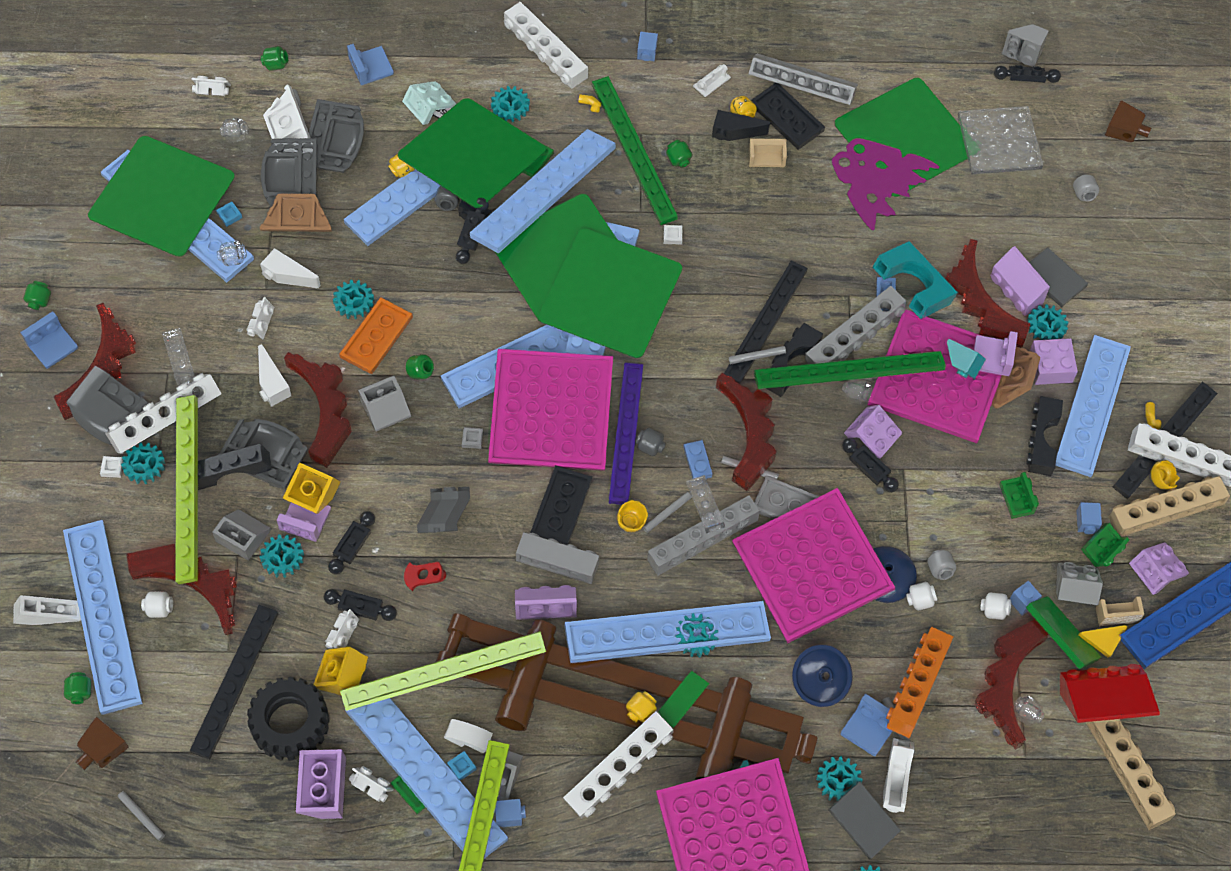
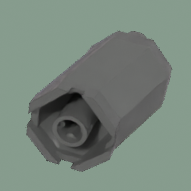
(444, 510)

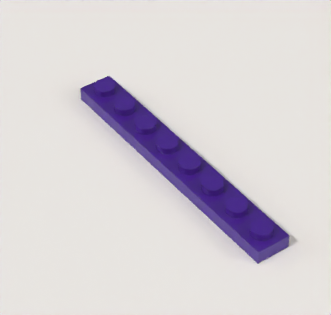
(626, 434)

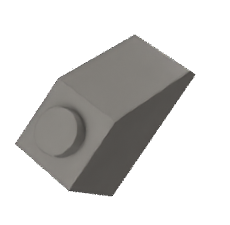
(510, 775)

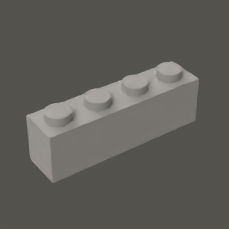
(557, 557)

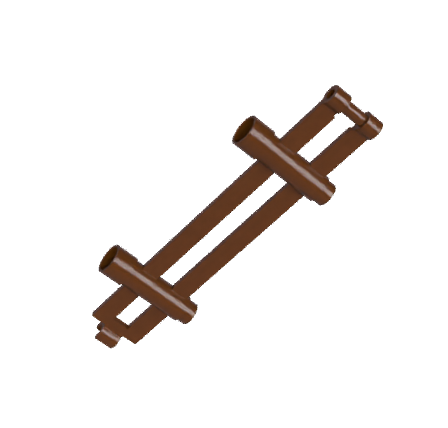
(720, 742)

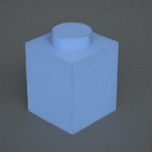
(647, 46)
(1089, 517)
(1023, 596)
(509, 813)

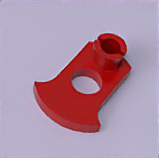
(412, 572)

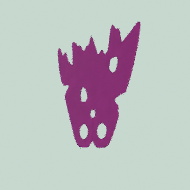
(879, 181)

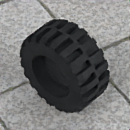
(280, 694)

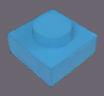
(229, 214)
(461, 766)

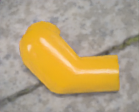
(590, 100)
(1150, 416)

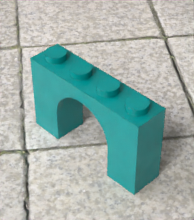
(909, 260)

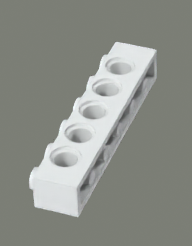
(545, 45)
(116, 432)
(1196, 464)
(654, 724)

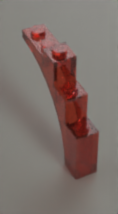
(993, 319)
(113, 346)
(752, 409)
(332, 428)
(215, 586)
(999, 699)

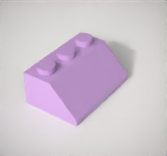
(1020, 281)
(545, 602)
(321, 783)

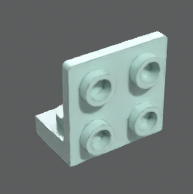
(426, 98)

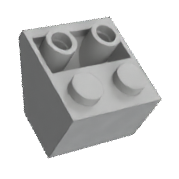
(1025, 44)
(384, 403)
(240, 533)
(1078, 583)

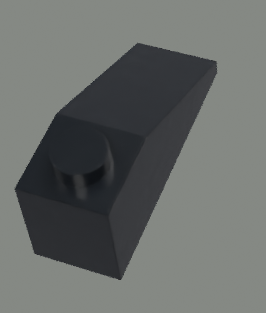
(735, 126)

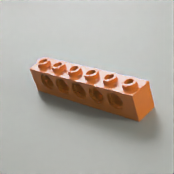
(919, 683)

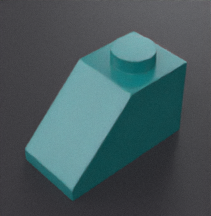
(965, 359)

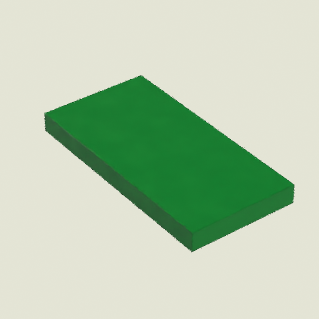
(1063, 632)

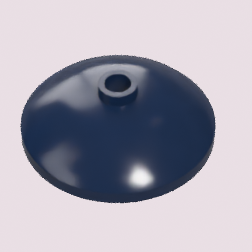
(902, 573)
(810, 680)

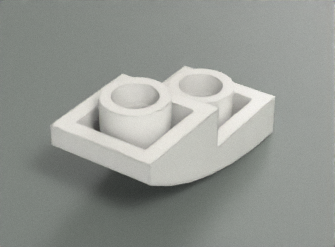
(468, 734)

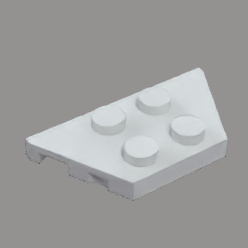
(285, 117)

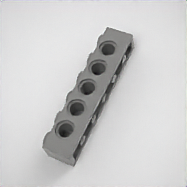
(803, 79)
(844, 333)
(697, 540)

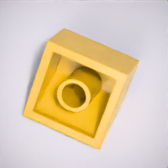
(311, 488)
(340, 669)

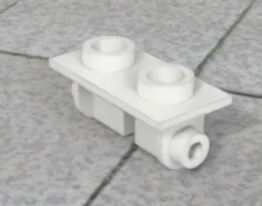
(712, 80)
(203, 84)
(262, 312)
(345, 624)
(378, 786)

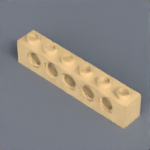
(1212, 487)
(1151, 815)

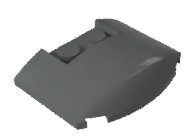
(338, 134)
(289, 168)
(102, 402)
(284, 448)

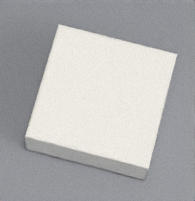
(672, 234)
(111, 467)

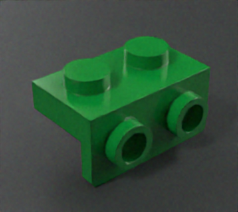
(1019, 496)
(1104, 546)

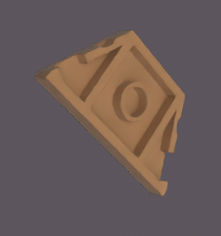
(296, 214)
(1020, 378)

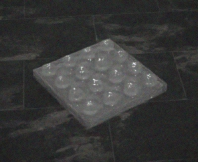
(1000, 140)

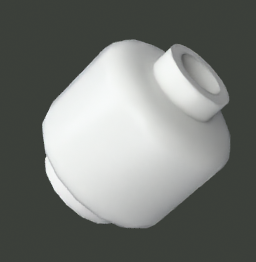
(921, 596)
(157, 604)
(996, 606)

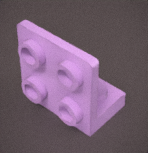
(997, 352)
(874, 430)
(303, 521)
(1158, 567)

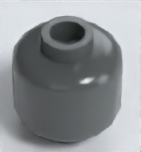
(445, 199)
(651, 442)

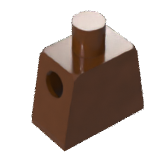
(1127, 123)
(99, 745)

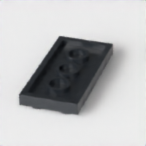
(788, 116)
(561, 505)

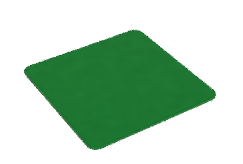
(910, 121)
(472, 152)
(161, 196)
(540, 249)
(610, 293)

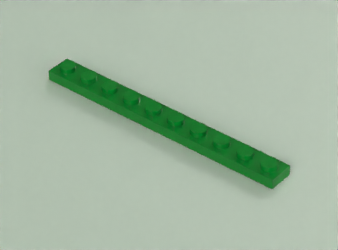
(634, 151)
(849, 370)

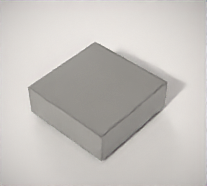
(472, 438)

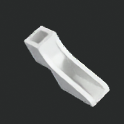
(898, 775)

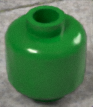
(274, 58)
(679, 153)
(37, 295)
(419, 367)
(77, 688)

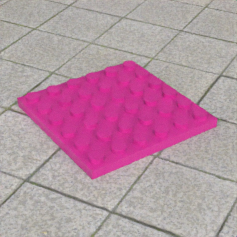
(936, 397)
(551, 409)
(813, 565)
(733, 822)

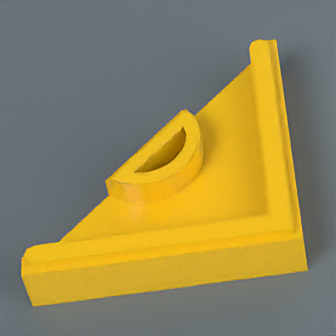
(1104, 639)

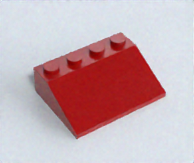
(1108, 693)

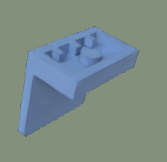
(370, 64)
(48, 340)
(868, 726)

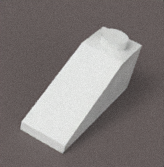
(287, 271)
(271, 381)
(42, 610)

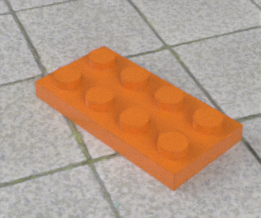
(376, 335)

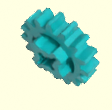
(519, 102)
(351, 296)
(1047, 323)
(152, 460)
(291, 555)
(692, 639)
(832, 780)

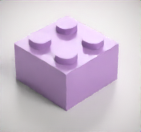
(1056, 361)

